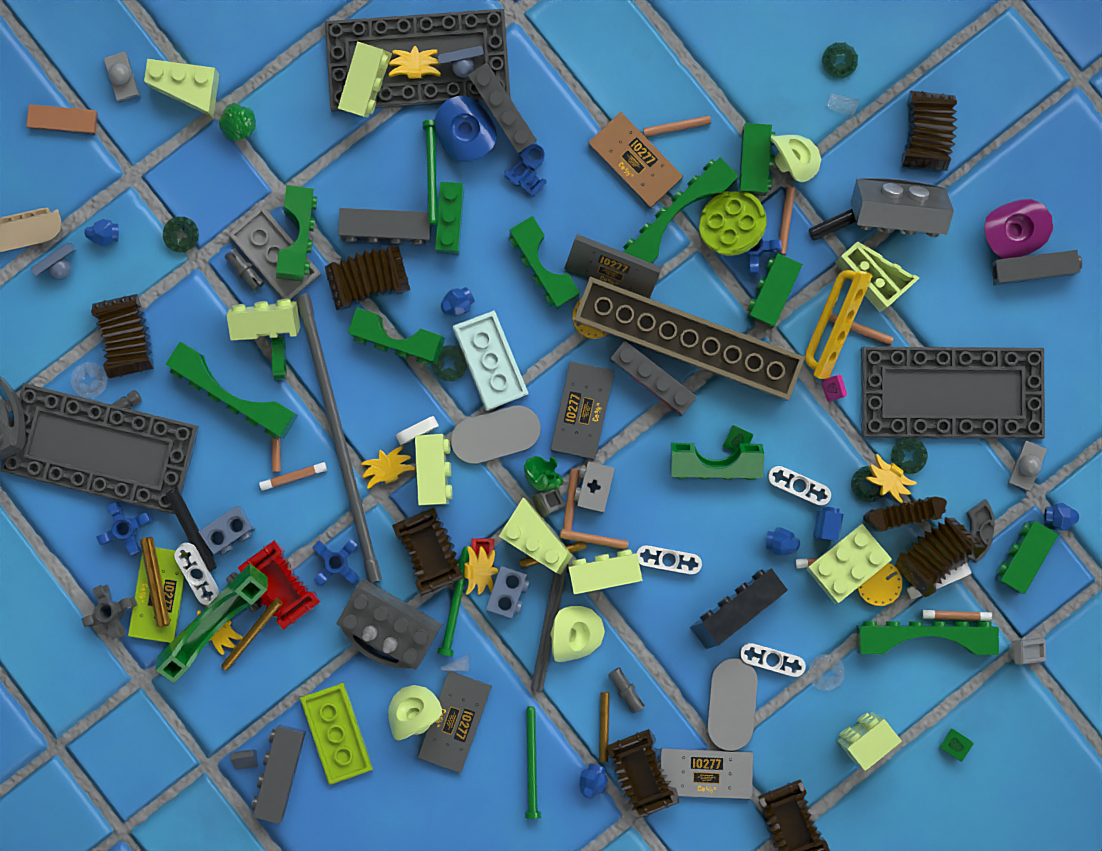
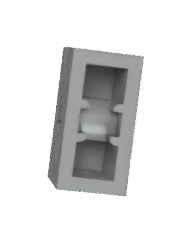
(597, 500)

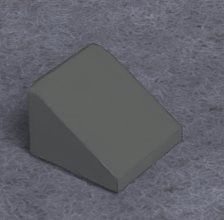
(548, 502)
(244, 759)

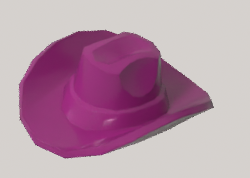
(1018, 228)

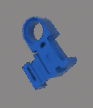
(525, 174)

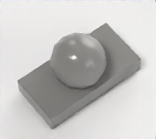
(121, 76)
(1027, 465)
(1028, 651)

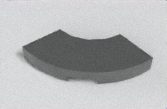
(982, 525)

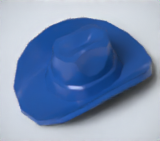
(465, 129)

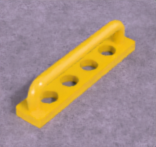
(842, 325)

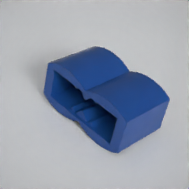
(828, 524)

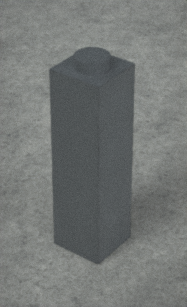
(1036, 267)

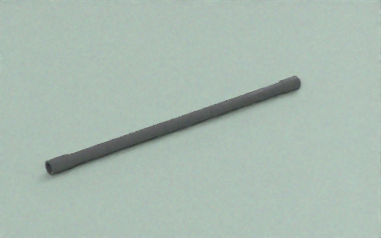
(307, 314)

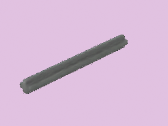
(546, 640)

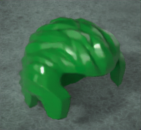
(237, 122)
(541, 473)

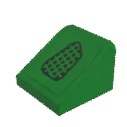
(735, 436)
(956, 745)

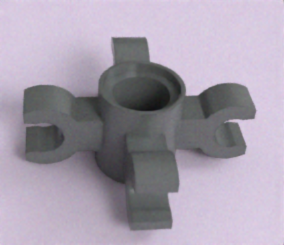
(115, 629)

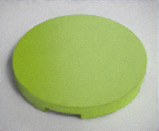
(732, 223)

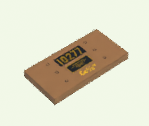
(635, 160)

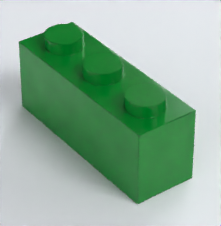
(756, 159)
(449, 218)
(774, 290)
(1026, 556)

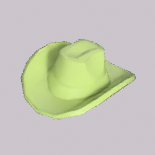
(797, 156)
(576, 633)
(413, 711)

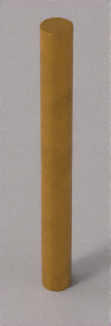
(251, 634)

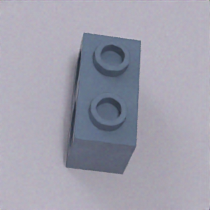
(225, 525)
(502, 590)

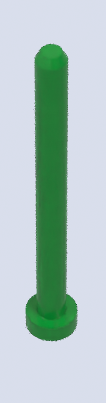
(429, 127)
(454, 608)
(532, 812)

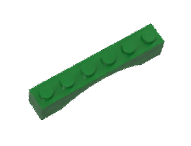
(715, 180)
(193, 366)
(881, 638)
(187, 645)

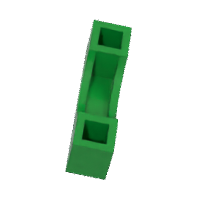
(292, 260)
(558, 287)
(423, 344)
(744, 463)

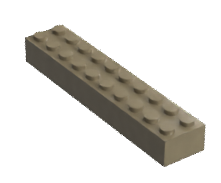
(689, 339)

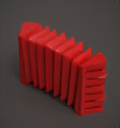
(282, 585)

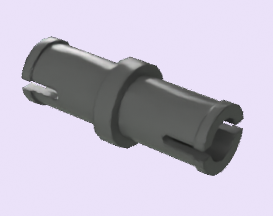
(244, 269)
(626, 690)

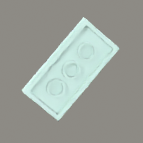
(490, 360)

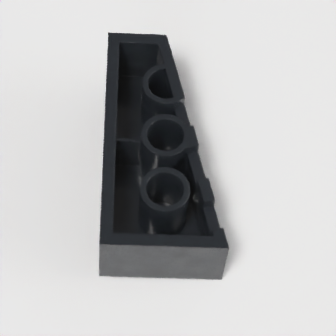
(738, 609)

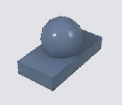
(461, 59)
(58, 266)

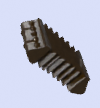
(931, 130)
(366, 276)
(124, 336)
(906, 513)
(429, 550)
(937, 554)
(641, 774)
(790, 819)

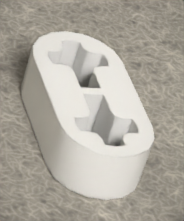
(418, 429)

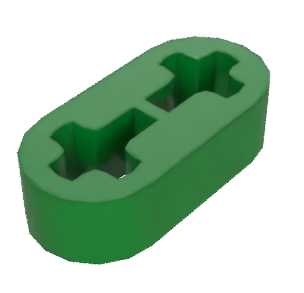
(279, 363)

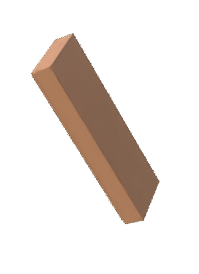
(62, 119)

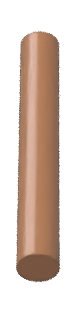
(676, 126)
(786, 218)
(866, 331)
(276, 454)
(570, 503)
(594, 539)

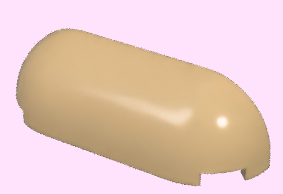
(28, 228)

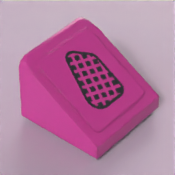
(834, 388)

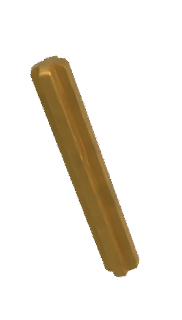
(154, 582)

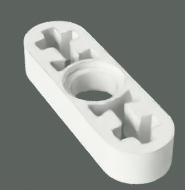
(817, 486)
(684, 568)
(961, 572)
(194, 583)
(790, 658)

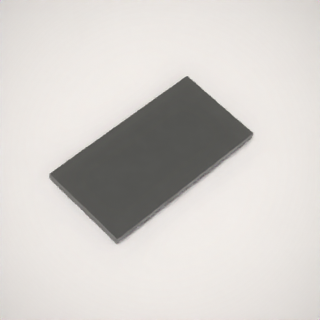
(427, 32)
(953, 392)
(119, 458)

